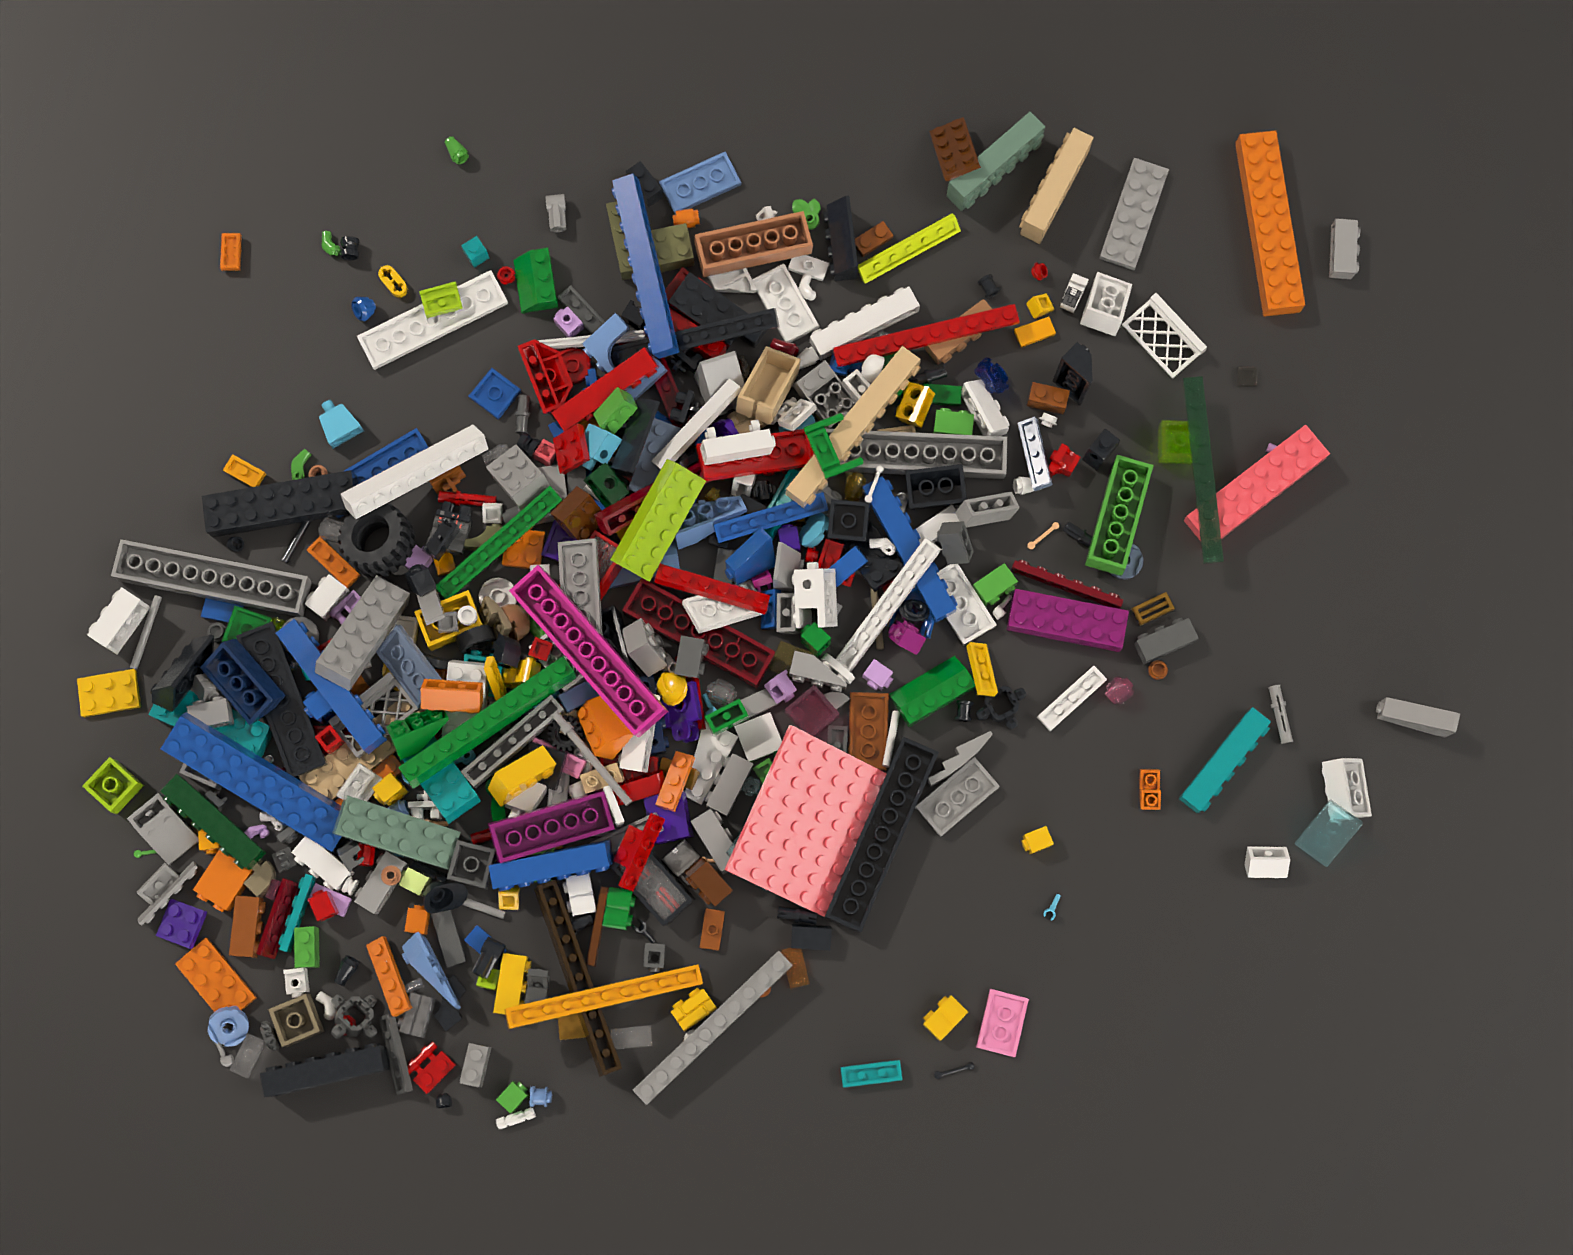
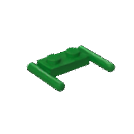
(824, 449)

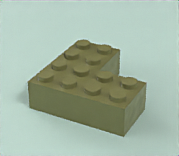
(671, 245)

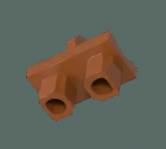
(448, 479)

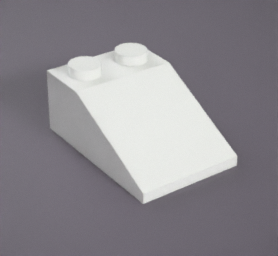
(1106, 304)

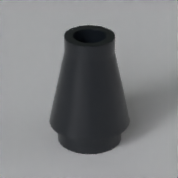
(346, 970)

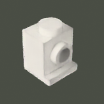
(301, 975)

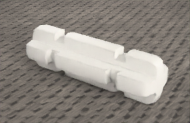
(515, 1118)

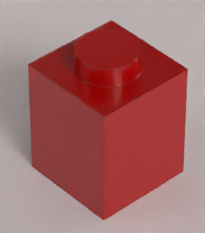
(330, 739)
(323, 905)

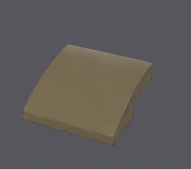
(494, 616)

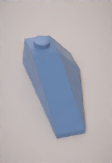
(422, 957)

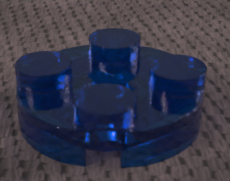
(992, 376)

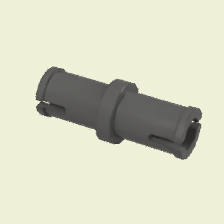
(522, 414)

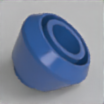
(363, 308)

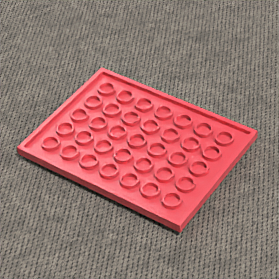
(806, 821)

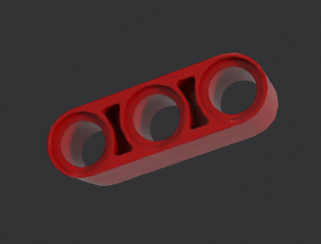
(642, 786)

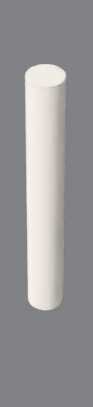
(891, 739)

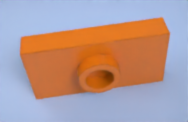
(230, 251)

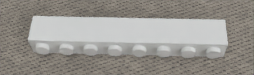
(414, 471)

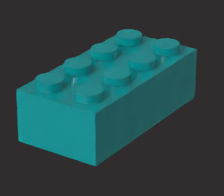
(449, 790)

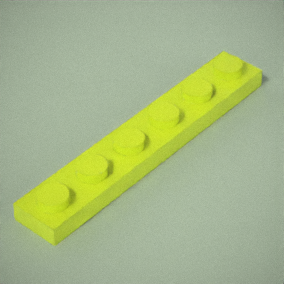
(908, 248)

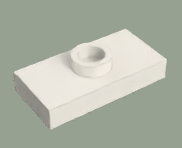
(809, 265)

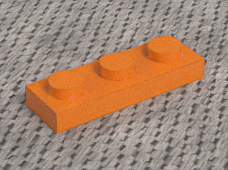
(675, 781)

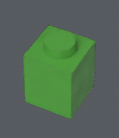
(513, 1096)

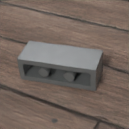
(1165, 640)

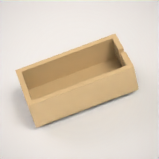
(768, 385)

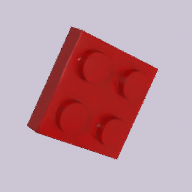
(571, 449)

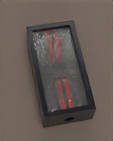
(659, 890)

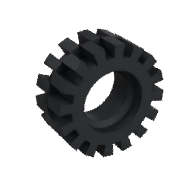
(555, 736)

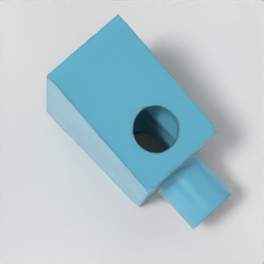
(338, 424)
(600, 445)

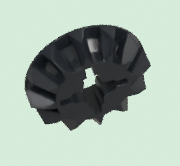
(920, 608)

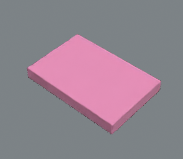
(1002, 1023)

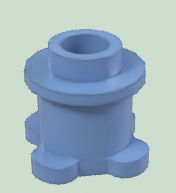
(540, 1096)

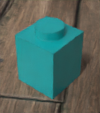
(475, 251)

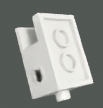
(814, 590)

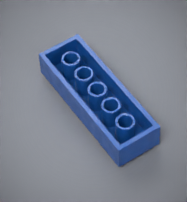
(552, 864)

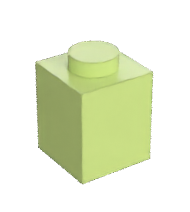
(414, 881)

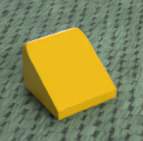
(1040, 305)
(509, 899)

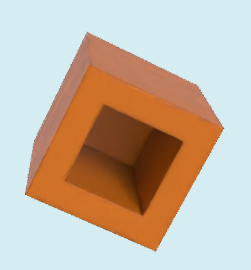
(417, 920)

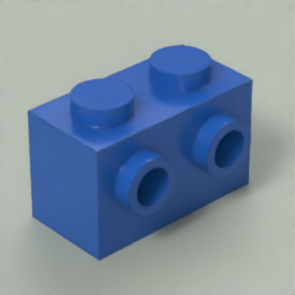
(318, 708)

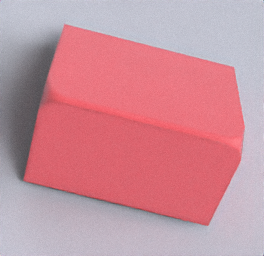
(545, 453)

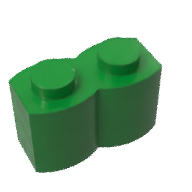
(618, 908)

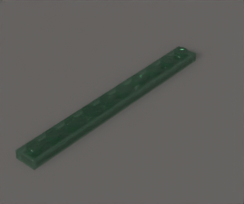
(1203, 470)

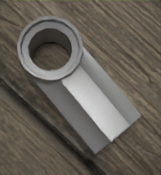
(556, 207)

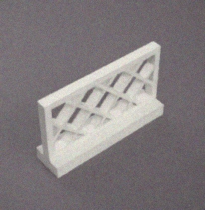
(1176, 324)

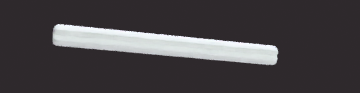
(562, 343)

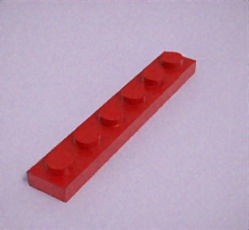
(712, 588)

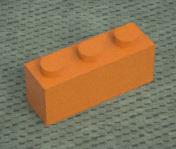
(451, 695)

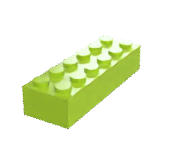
(658, 520)

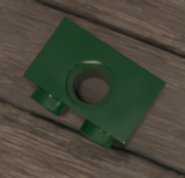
(606, 496)

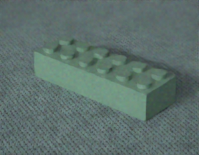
(997, 161)
(396, 832)

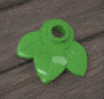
(810, 210)

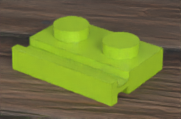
(441, 299)

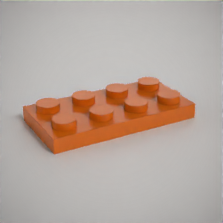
(214, 977)

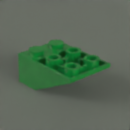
(416, 731)

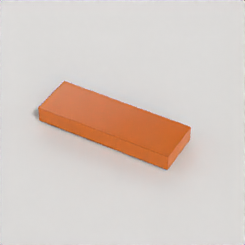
(333, 562)

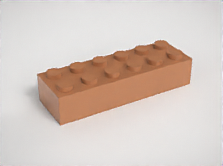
(753, 244)

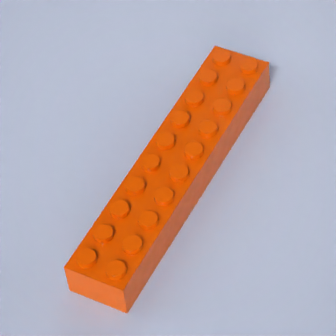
(1270, 223)

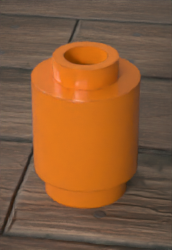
(686, 216)

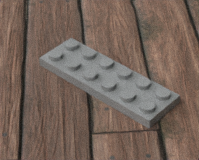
(1134, 214)
(581, 577)

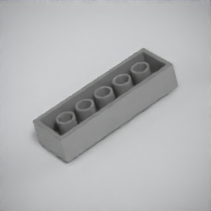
(362, 633)

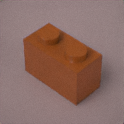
(1048, 398)

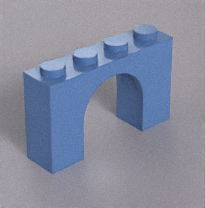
(600, 346)

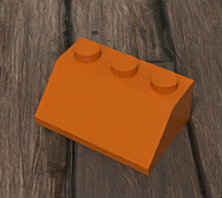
(603, 728)

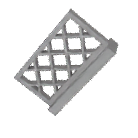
(369, 698)

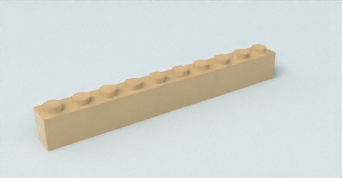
(856, 423)

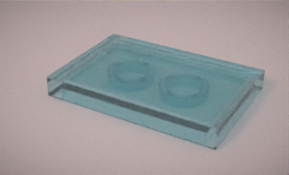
(1328, 833)

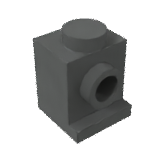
(650, 950)

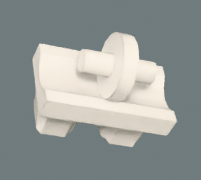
(417, 807)

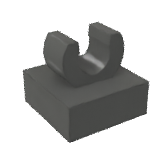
(213, 798)
(284, 859)

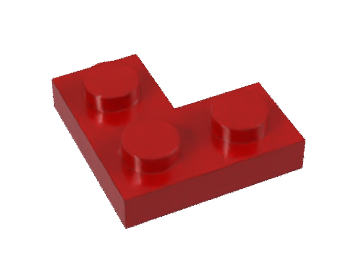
(831, 554)

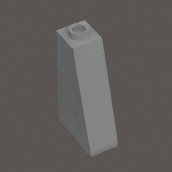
(1418, 717)

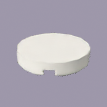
(497, 590)

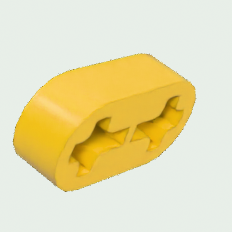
(390, 283)

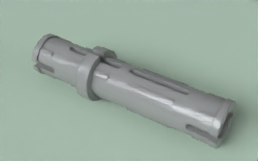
(1275, 693)

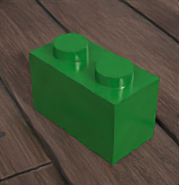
(815, 639)
(726, 717)

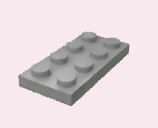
(957, 796)

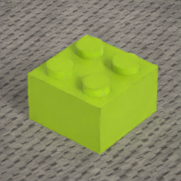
(113, 785)

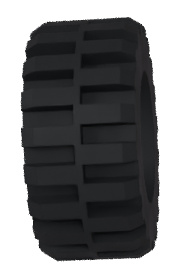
(390, 555)

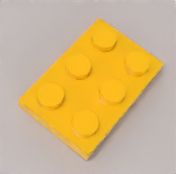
(108, 693)

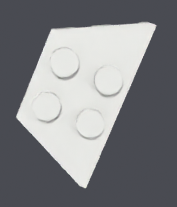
(733, 281)

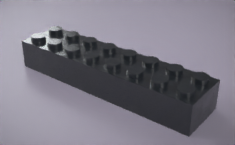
(277, 504)

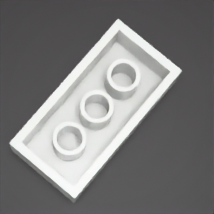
(467, 672)

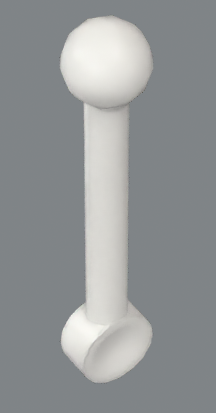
(868, 498)

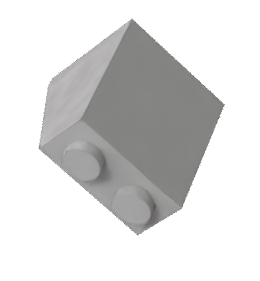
(714, 374)

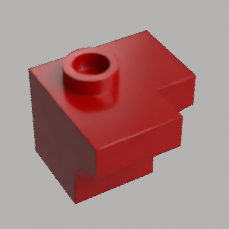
(1063, 461)

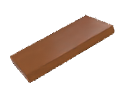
(868, 727)

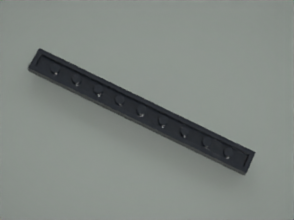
(706, 333)

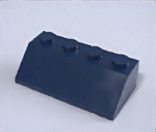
(242, 681)

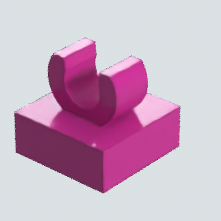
(762, 579)

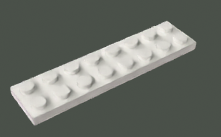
(415, 330)

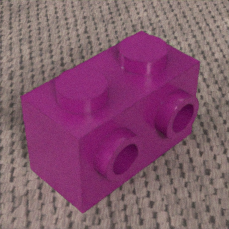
(906, 636)

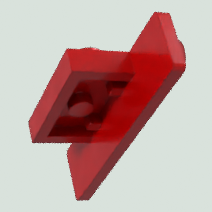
(636, 849)

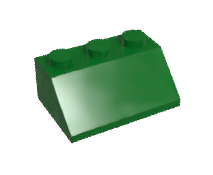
(535, 281)

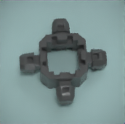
(343, 1025)

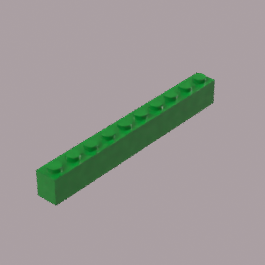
(487, 722)

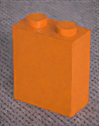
(222, 882)

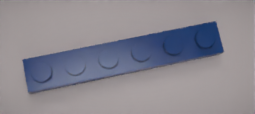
(768, 518)

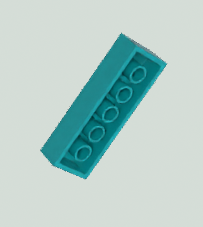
(253, 737)

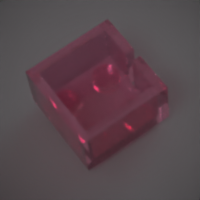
(812, 712)

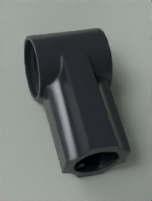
(490, 953)

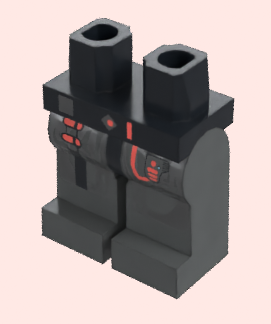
(463, 521)

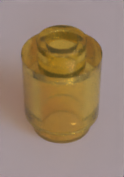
(853, 487)

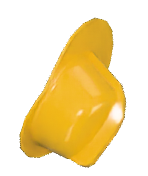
(672, 688)

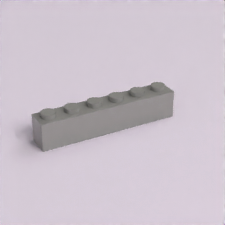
(512, 742)

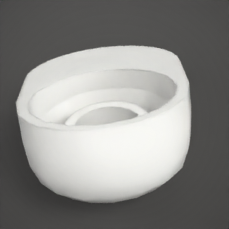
(872, 367)

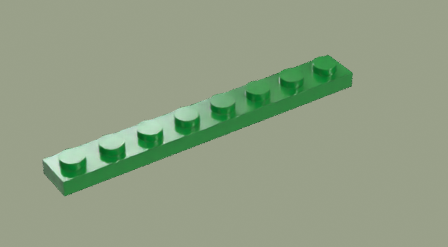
(499, 543)

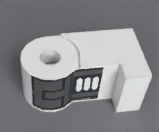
(1073, 292)

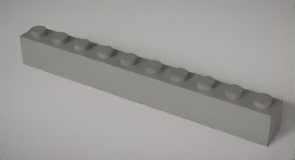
(712, 1027)

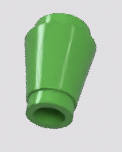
(457, 152)

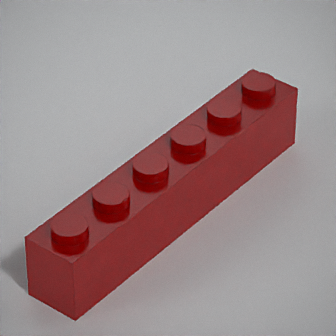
(624, 376)

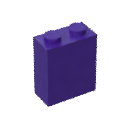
(676, 824)

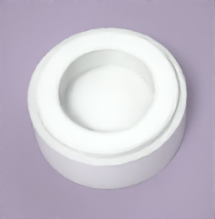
(467, 615)

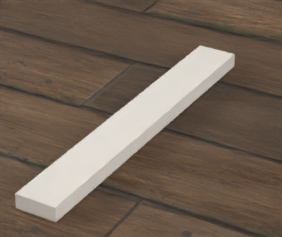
(888, 604)

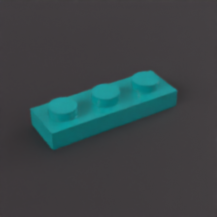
(871, 1073)

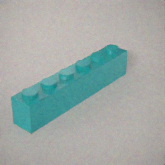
(1224, 760)

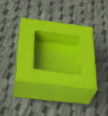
(490, 983)

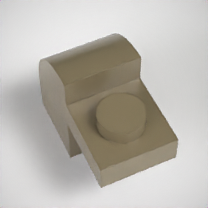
(261, 878)

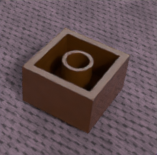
(576, 514)
(708, 881)

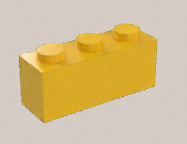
(511, 982)

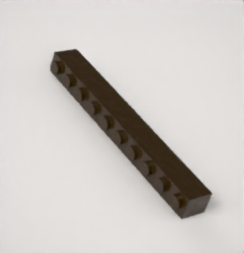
(576, 976)

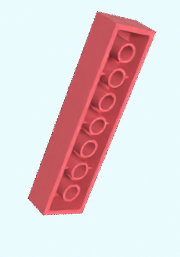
(1264, 480)

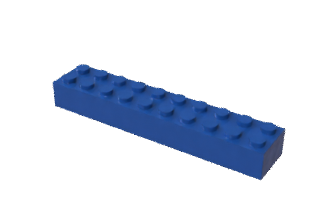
(254, 779)

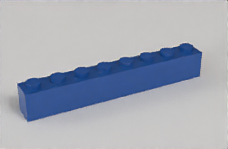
(906, 542)
(343, 702)

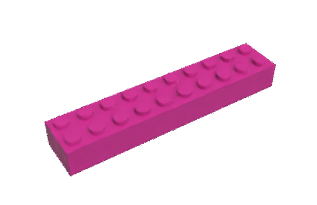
(588, 651)

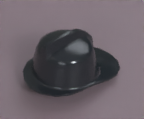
(443, 896)

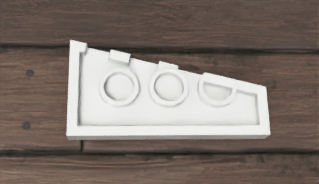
(709, 758)

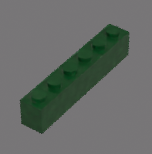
(213, 822)

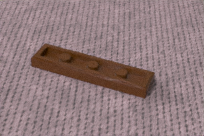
(597, 928)

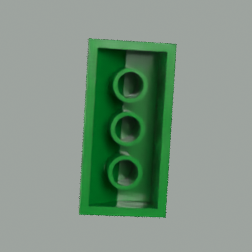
(932, 691)

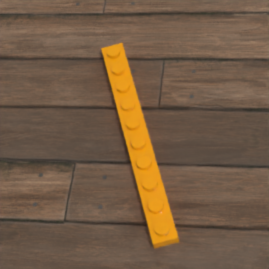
(603, 996)

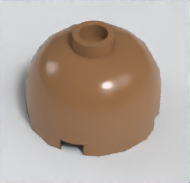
(519, 620)

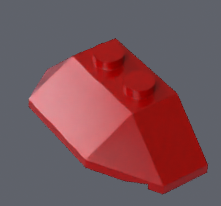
(546, 374)

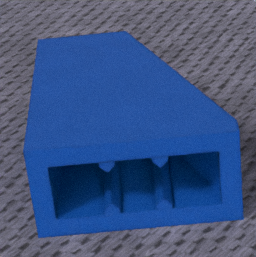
(751, 558)

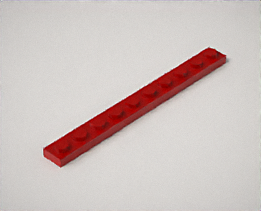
(927, 335)

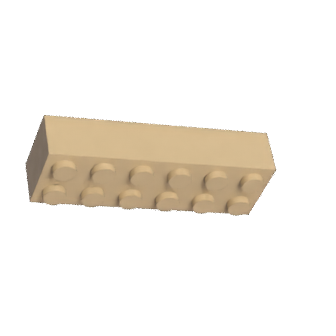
(1055, 185)

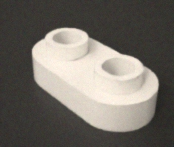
(836, 667)

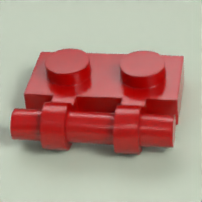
(434, 1071)

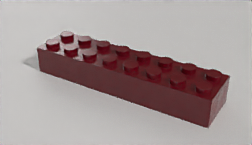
(727, 647)

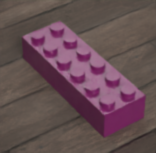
(1067, 620)
(551, 826)

